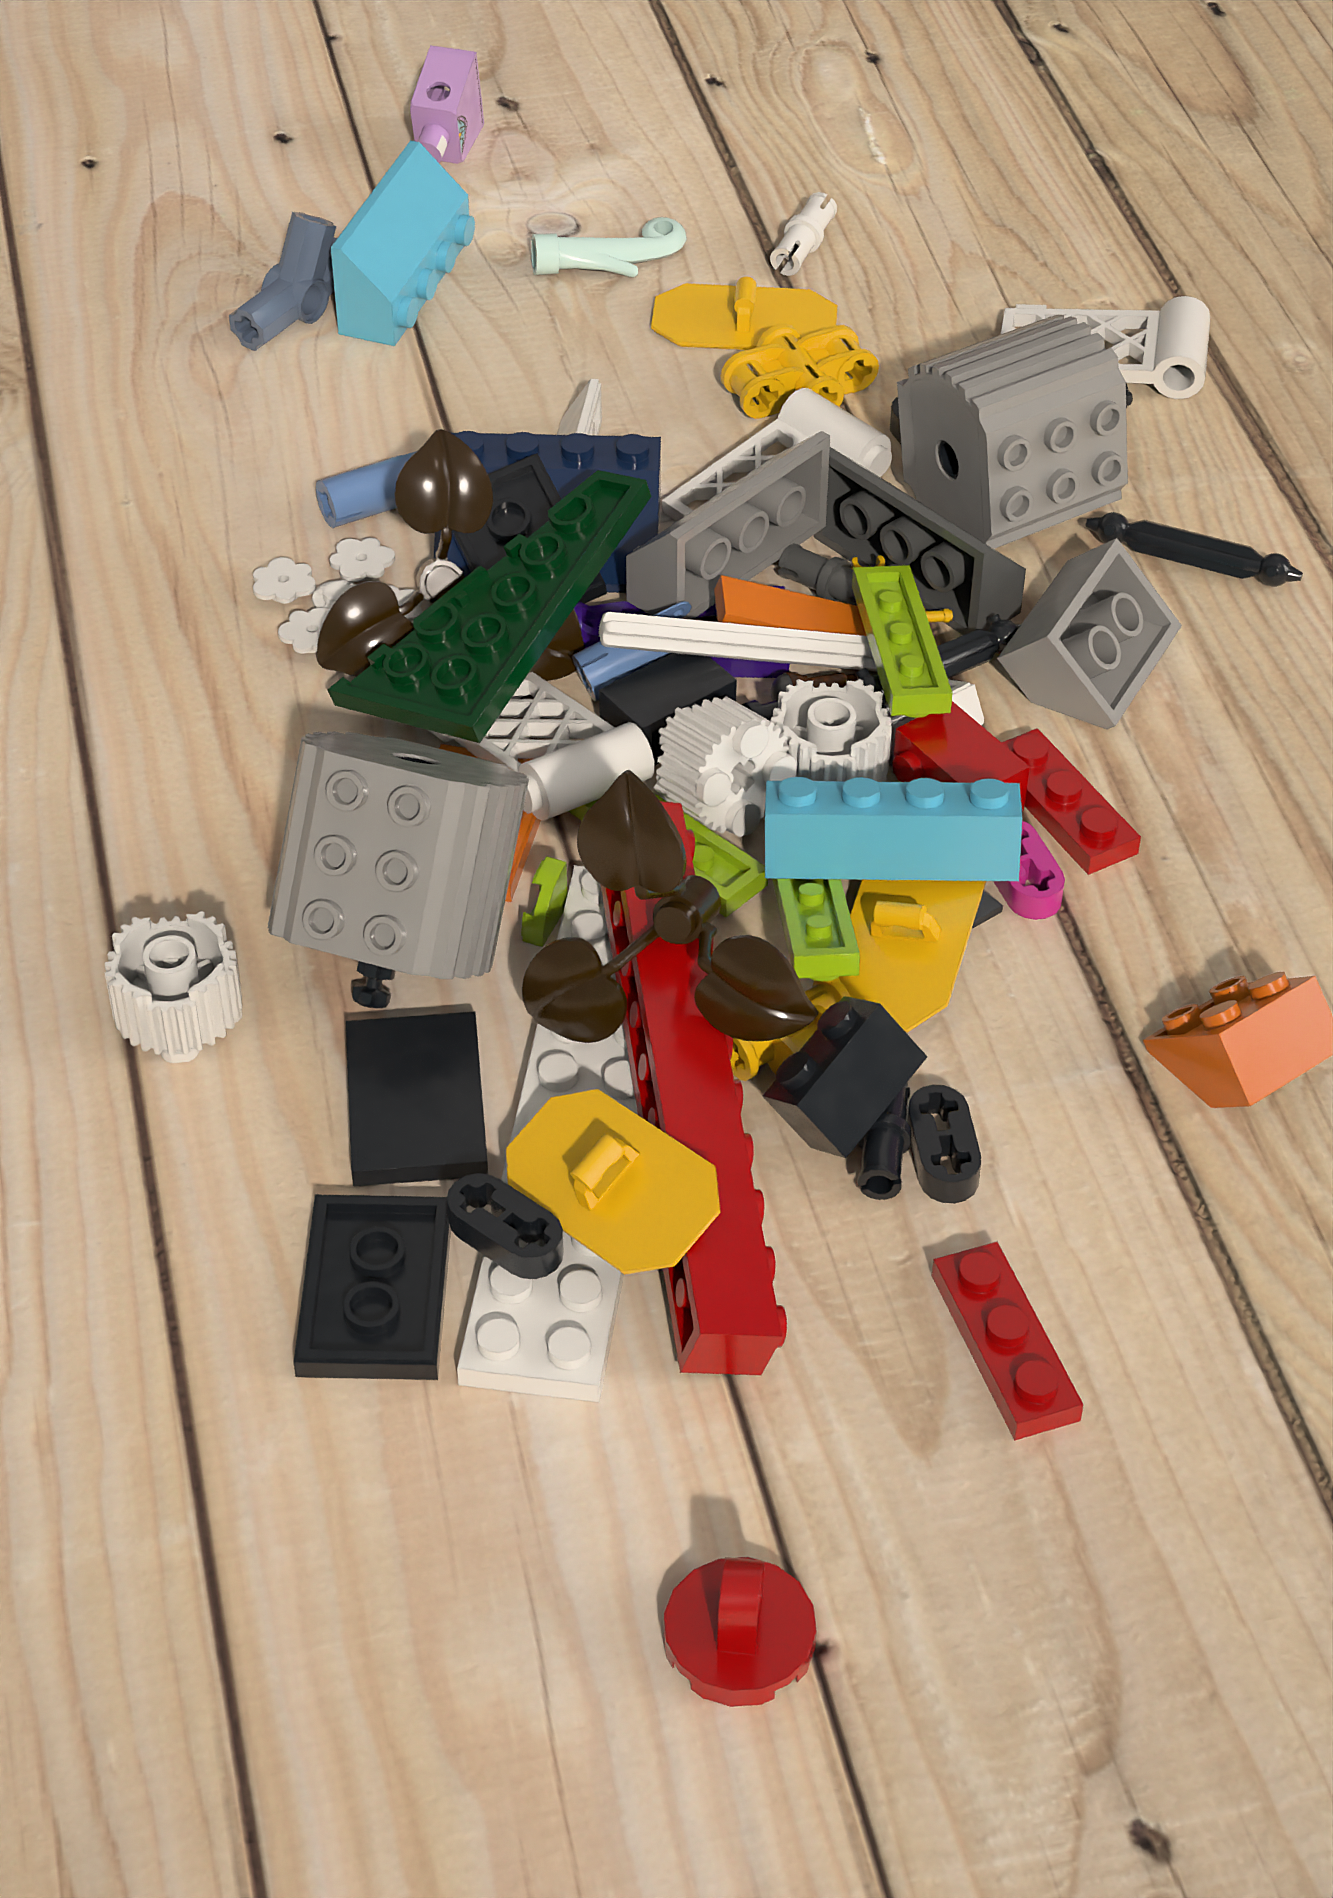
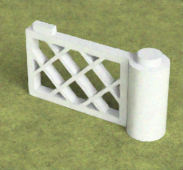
(1169, 348)
(798, 419)
(561, 770)

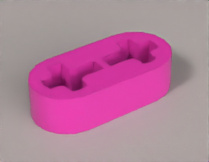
(1046, 878)

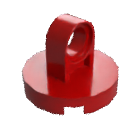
(739, 1630)

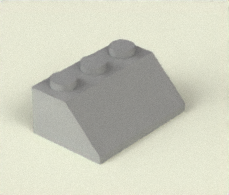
(1091, 638)

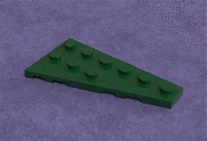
(497, 621)

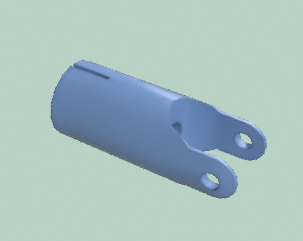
(359, 491)
(603, 665)

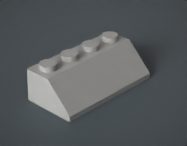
(734, 531)

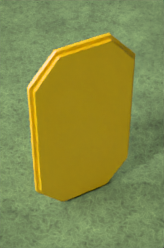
(737, 314)
(911, 944)
(614, 1181)

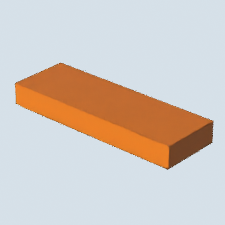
(770, 606)

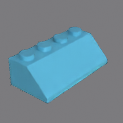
(399, 247)
(893, 830)

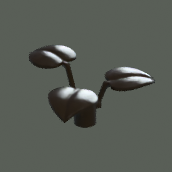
(435, 491)
(635, 844)

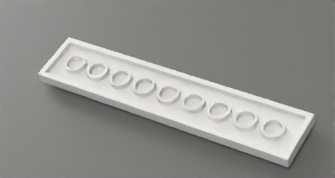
(555, 1329)

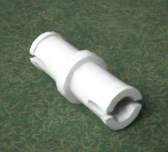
(803, 234)

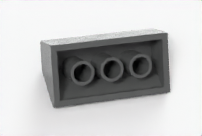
(947, 563)

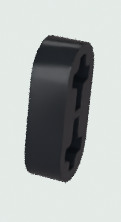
(956, 1141)
(499, 1233)

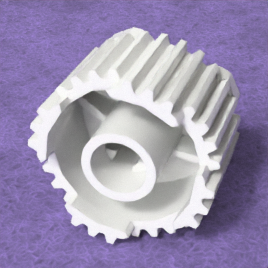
(835, 730)
(720, 764)
(173, 984)

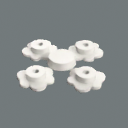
(286, 582)

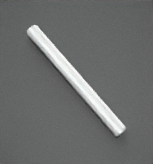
(735, 641)

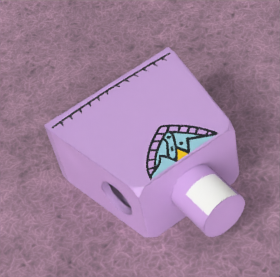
(448, 119)

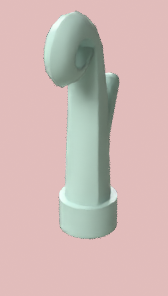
(617, 255)

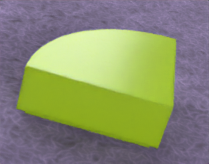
(552, 883)

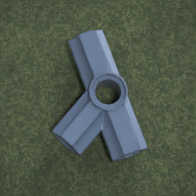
(293, 288)

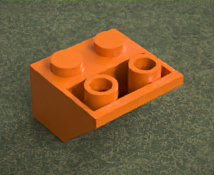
(1246, 1038)

